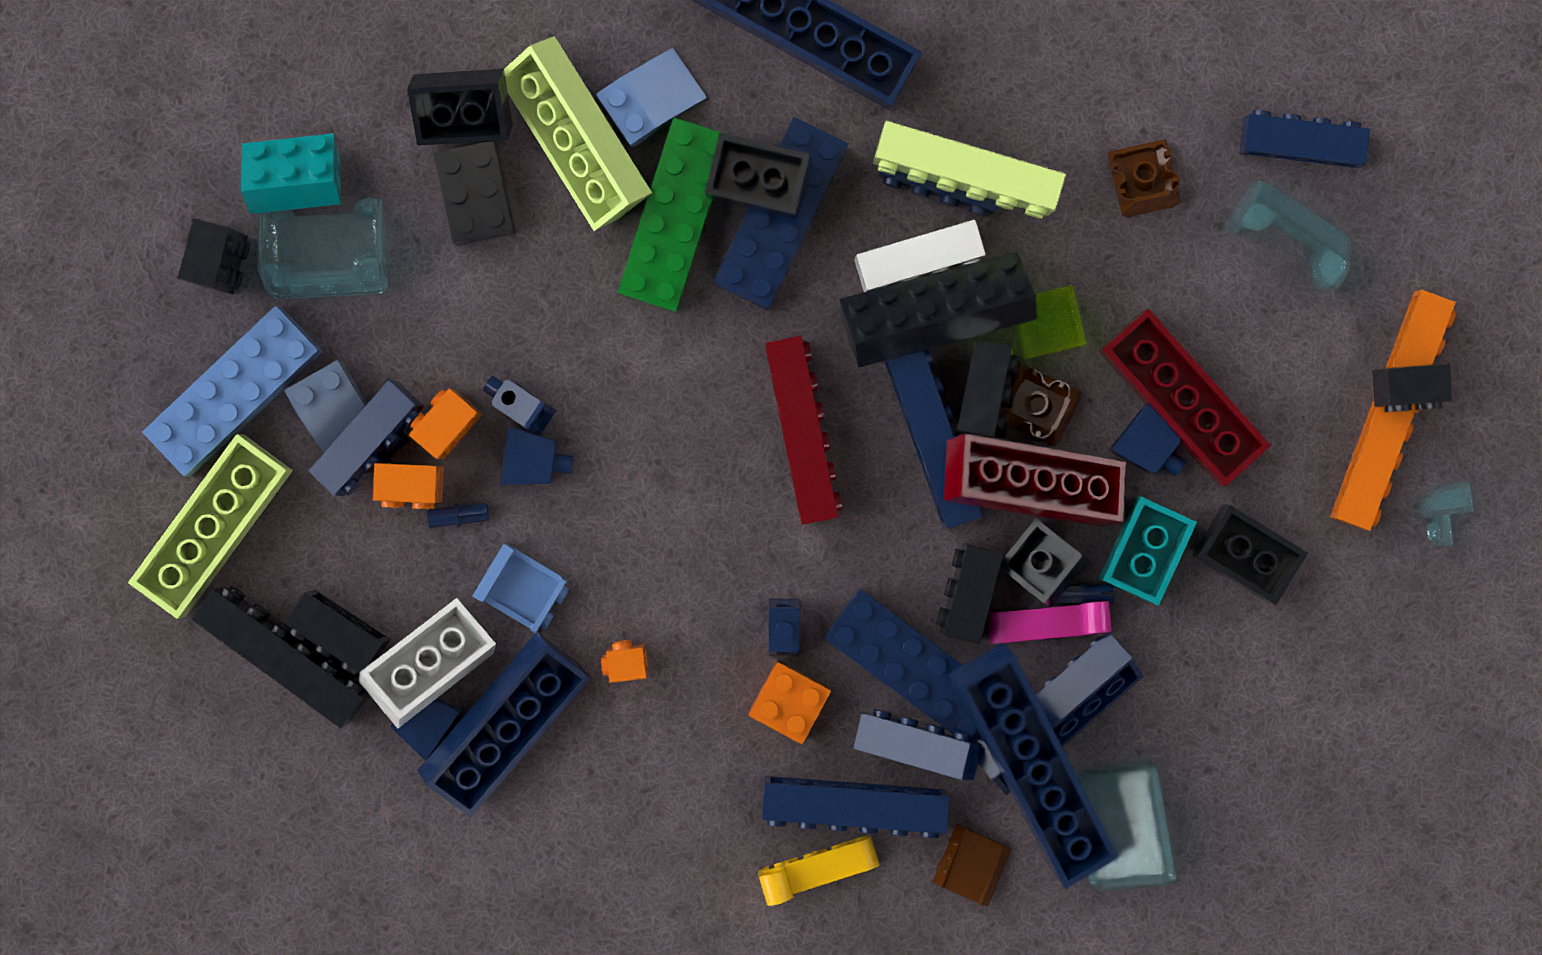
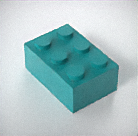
(291, 173)
(1147, 550)

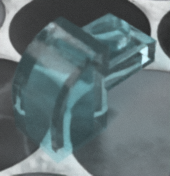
(1438, 506)

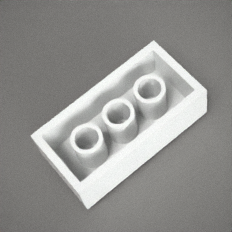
(920, 256)
(427, 663)

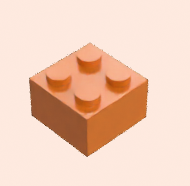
(445, 423)
(408, 483)
(789, 702)

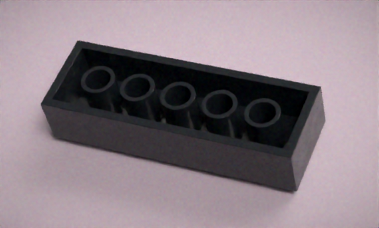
(938, 309)
(281, 655)

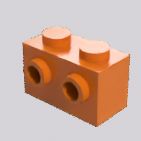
(625, 661)

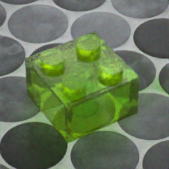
(1056, 326)

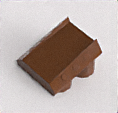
(1144, 178)
(1042, 405)
(971, 865)

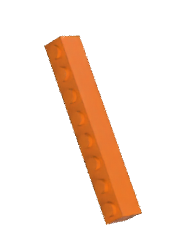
(1384, 431)

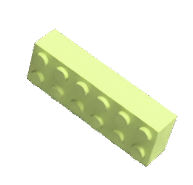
(574, 133)
(968, 169)
(210, 526)

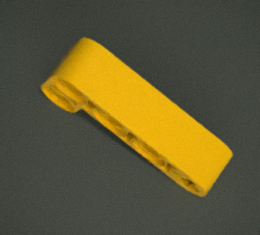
(817, 869)

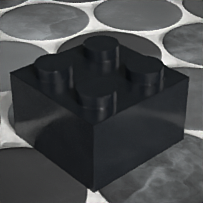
(1418, 385)
(1043, 562)

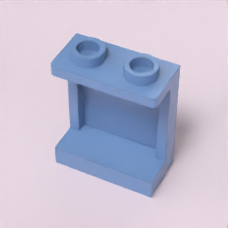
(522, 588)

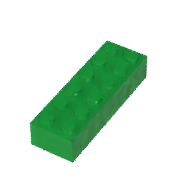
(672, 219)

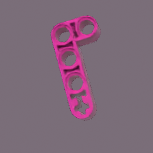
(1049, 623)

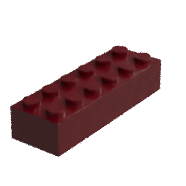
(1184, 398)
(801, 429)
(1034, 480)

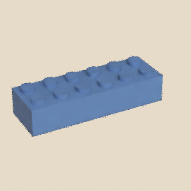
(232, 391)

